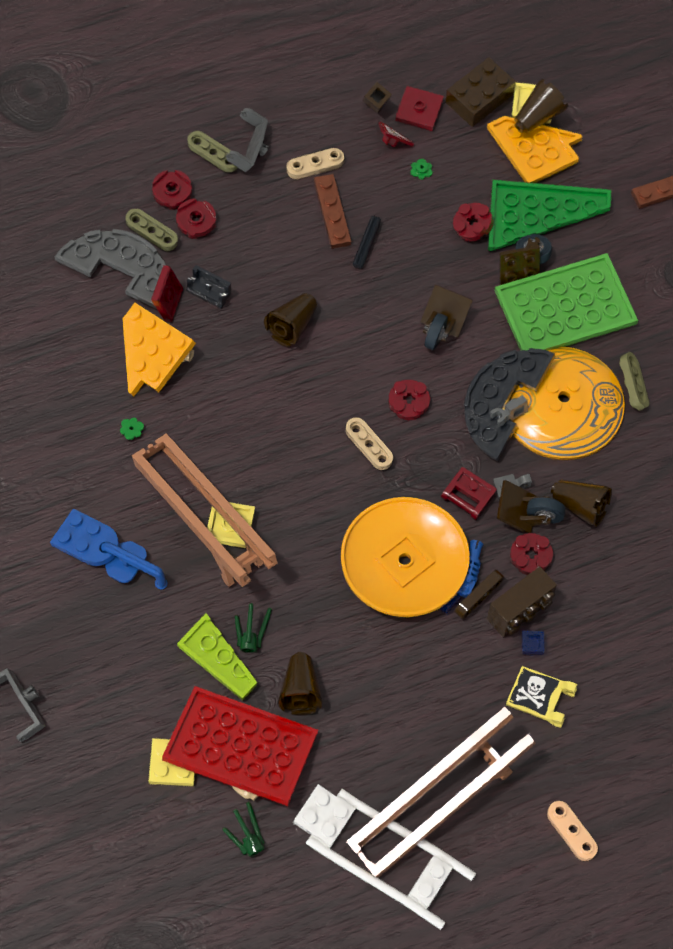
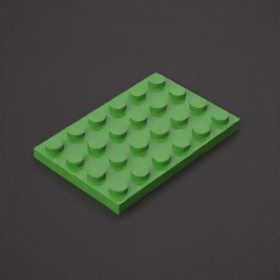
(566, 304)

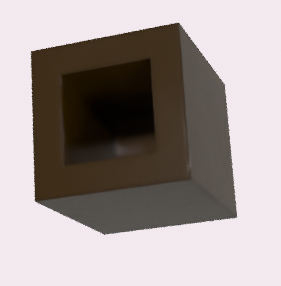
(377, 97)

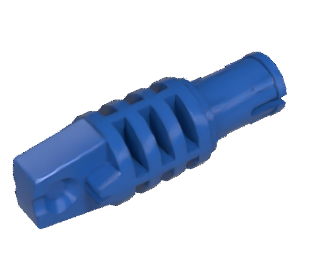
(473, 569)

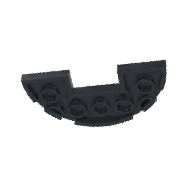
(493, 389)

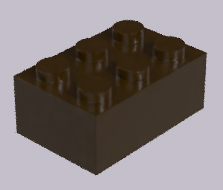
(480, 92)
(522, 602)

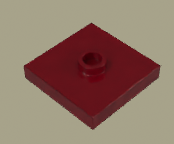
(419, 108)
(167, 293)

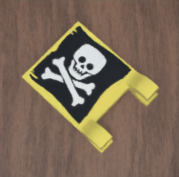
(539, 695)

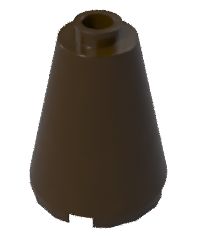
(541, 106)
(290, 319)
(583, 499)
(300, 686)

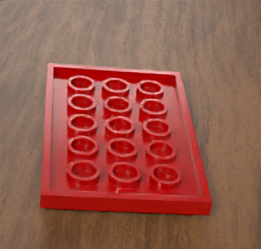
(240, 745)

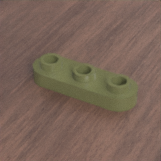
(210, 146)
(148, 223)
(634, 381)

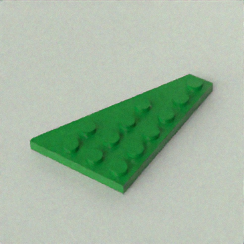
(539, 208)

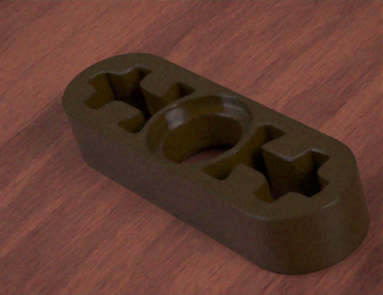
(479, 594)

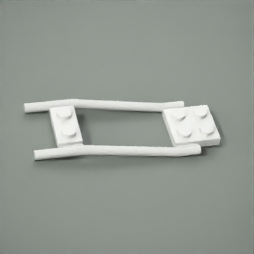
(325, 817)

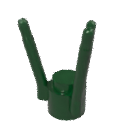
(249, 642)
(252, 843)

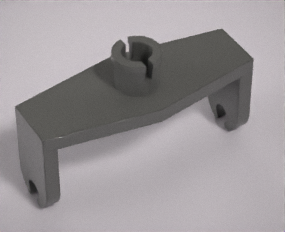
(256, 144)
(26, 698)

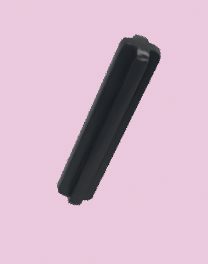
(366, 242)

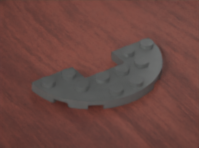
(120, 251)

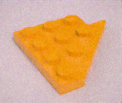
(537, 152)
(151, 349)

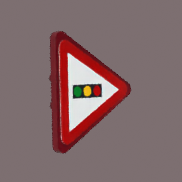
(391, 134)

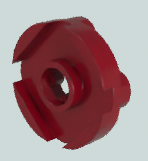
(169, 199)
(473, 211)
(196, 228)
(409, 388)
(534, 542)

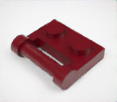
(472, 487)

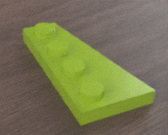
(211, 651)

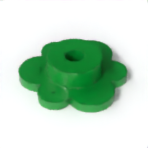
(421, 169)
(131, 424)

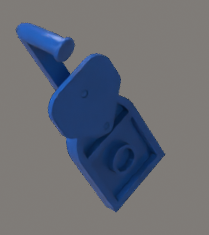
(87, 537)

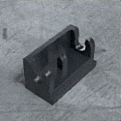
(209, 287)

